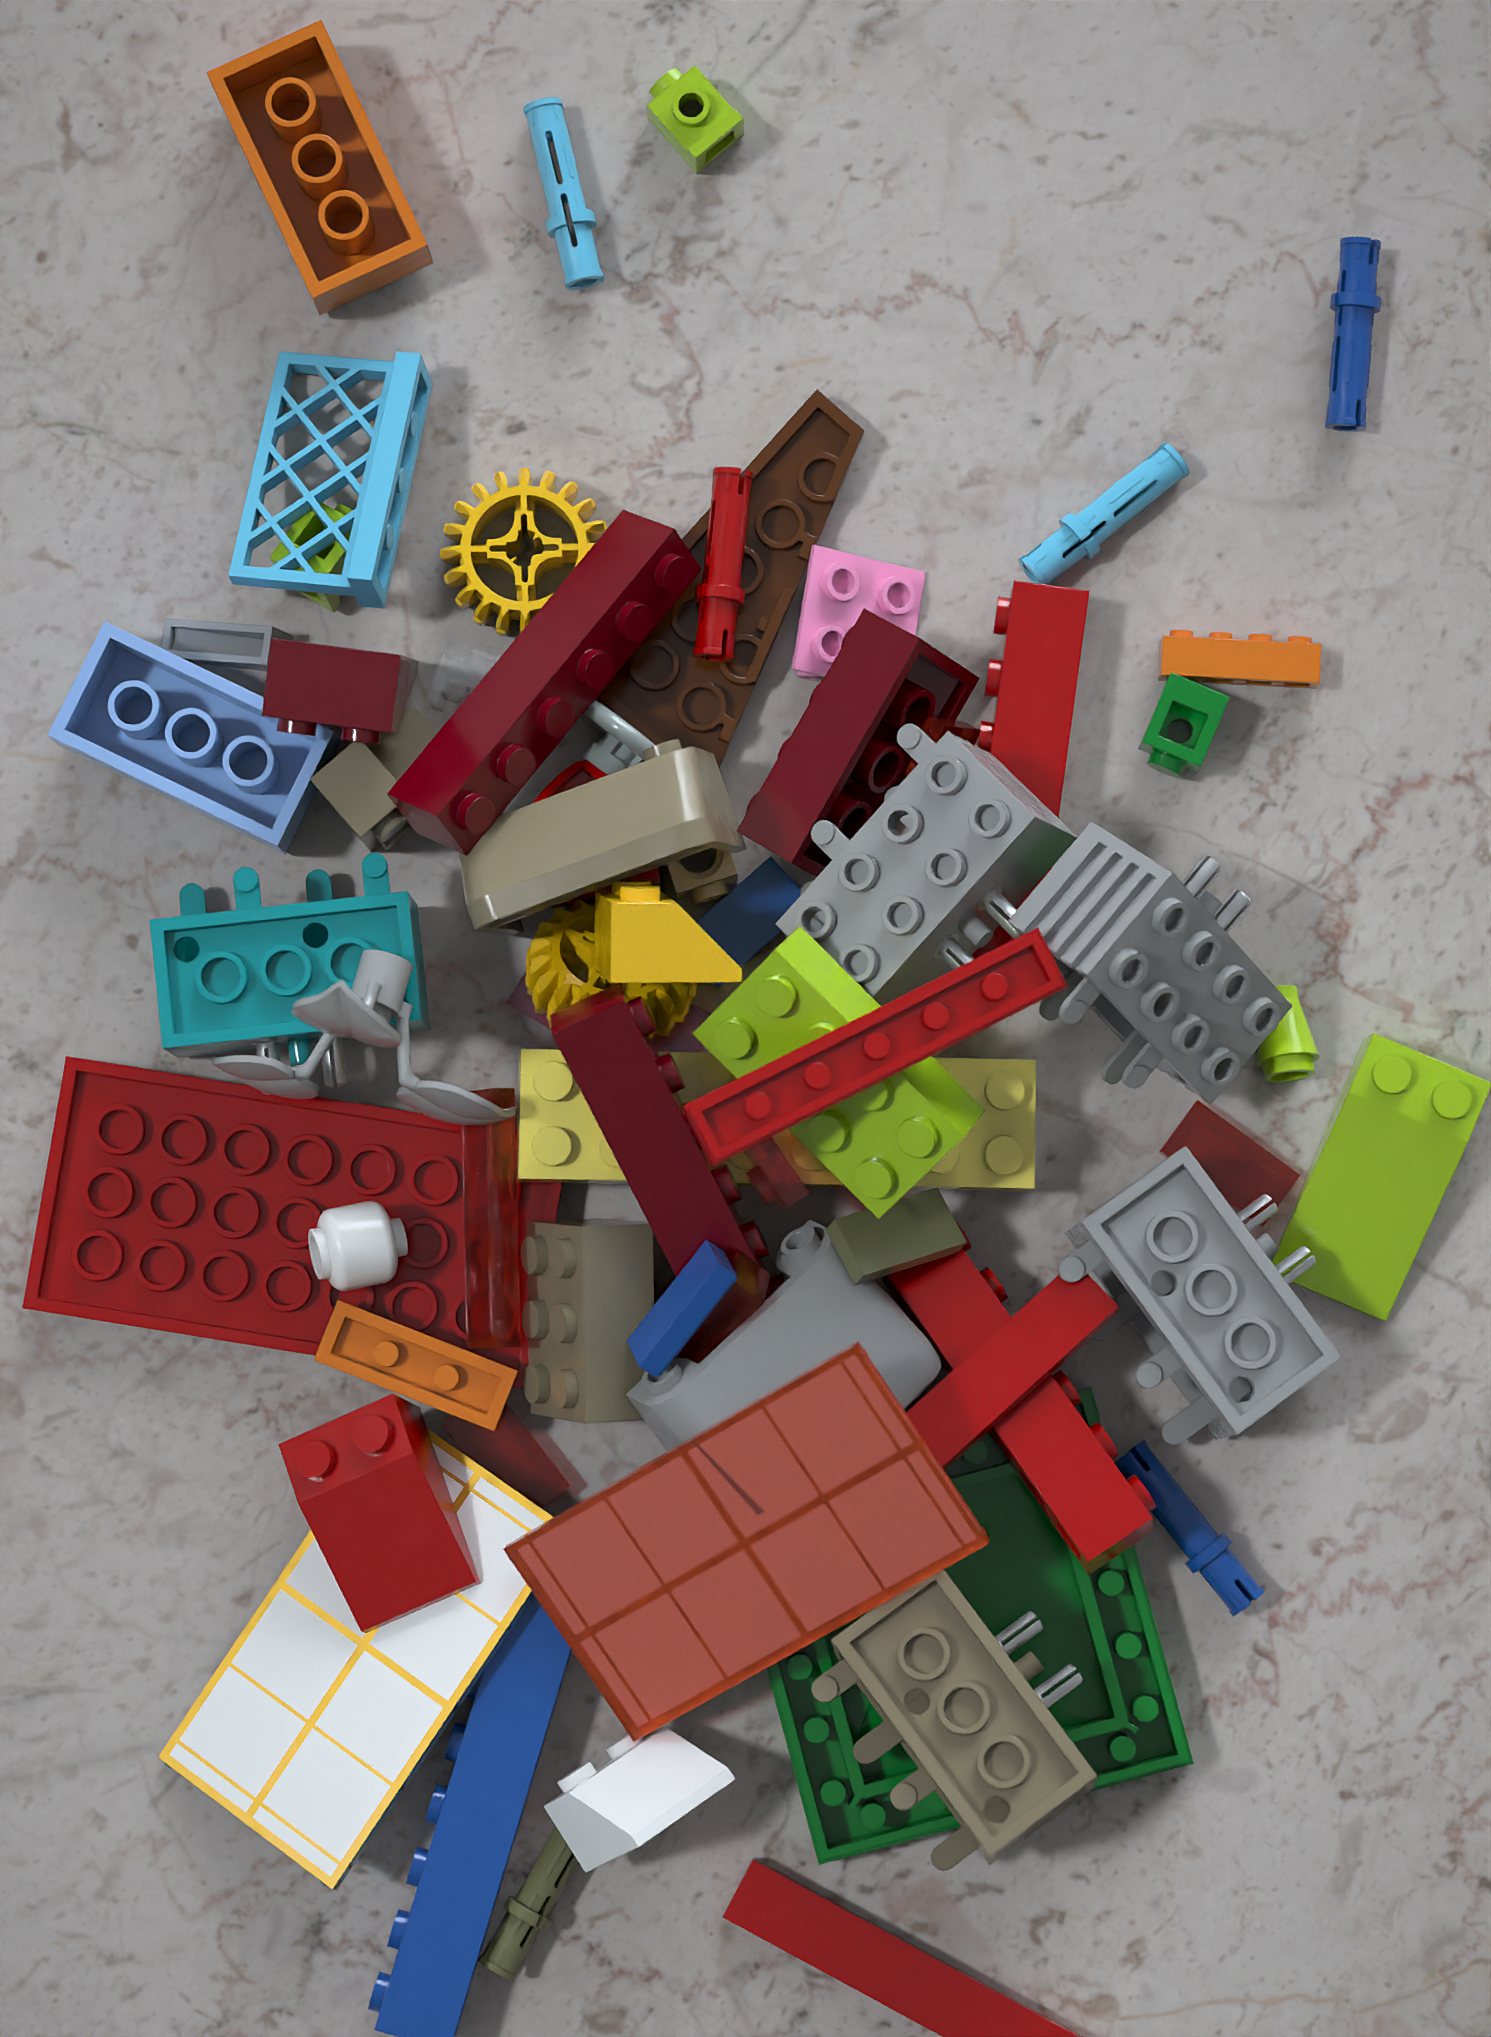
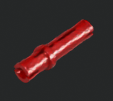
(724, 553)

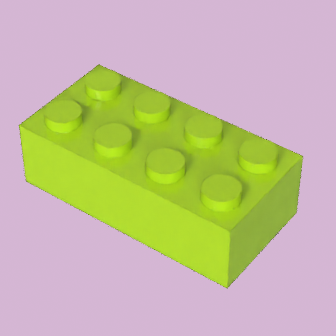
(874, 1140)

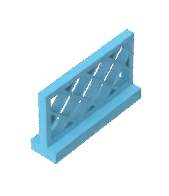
(384, 486)

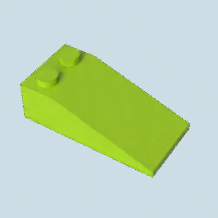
(1380, 1173)

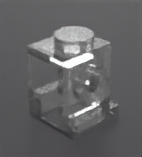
(458, 674)

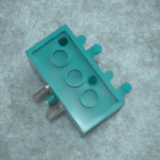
(236, 973)

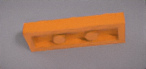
(416, 1365)

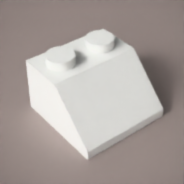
(633, 1795)

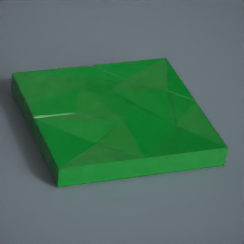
(1099, 1622)

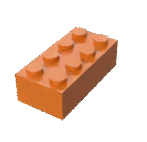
(320, 167)

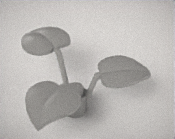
(365, 1016)

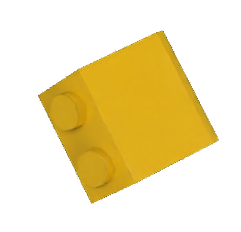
(653, 940)

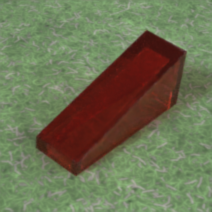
(733, 1309)

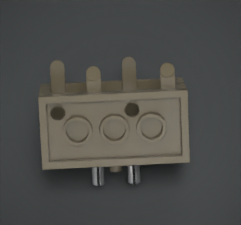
(961, 1717)

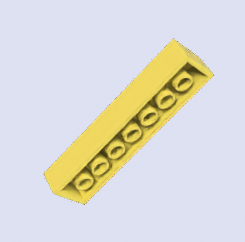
(565, 1145)

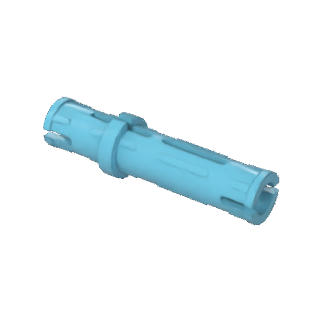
(580, 262)
(1083, 532)

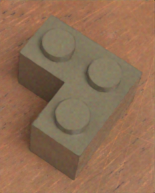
(363, 775)

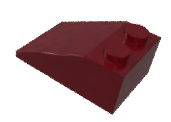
(337, 688)

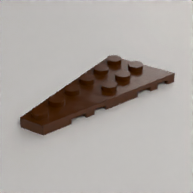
(791, 496)

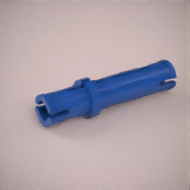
(1353, 322)
(1191, 1530)

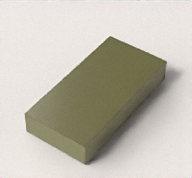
(907, 1235)

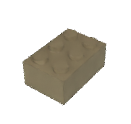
(584, 1301)

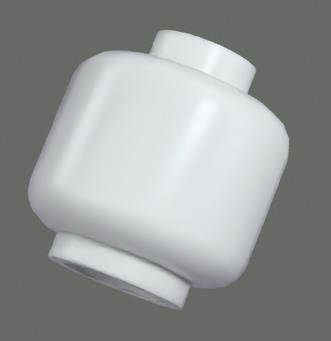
(357, 1245)

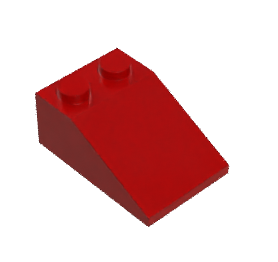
(380, 1510)

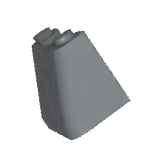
(792, 1331)

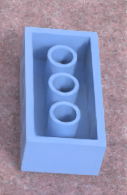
(191, 738)

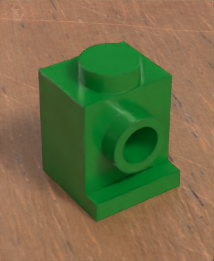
(1185, 703)

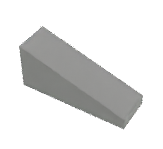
(221, 643)

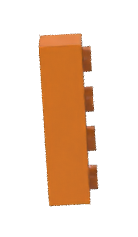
(1240, 661)

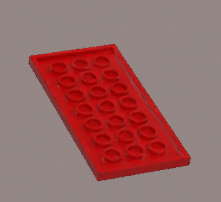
(197, 1201)

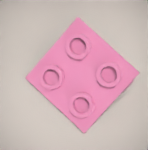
(835, 596)

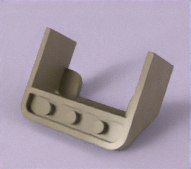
(598, 836)

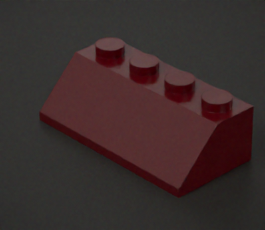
(847, 742)

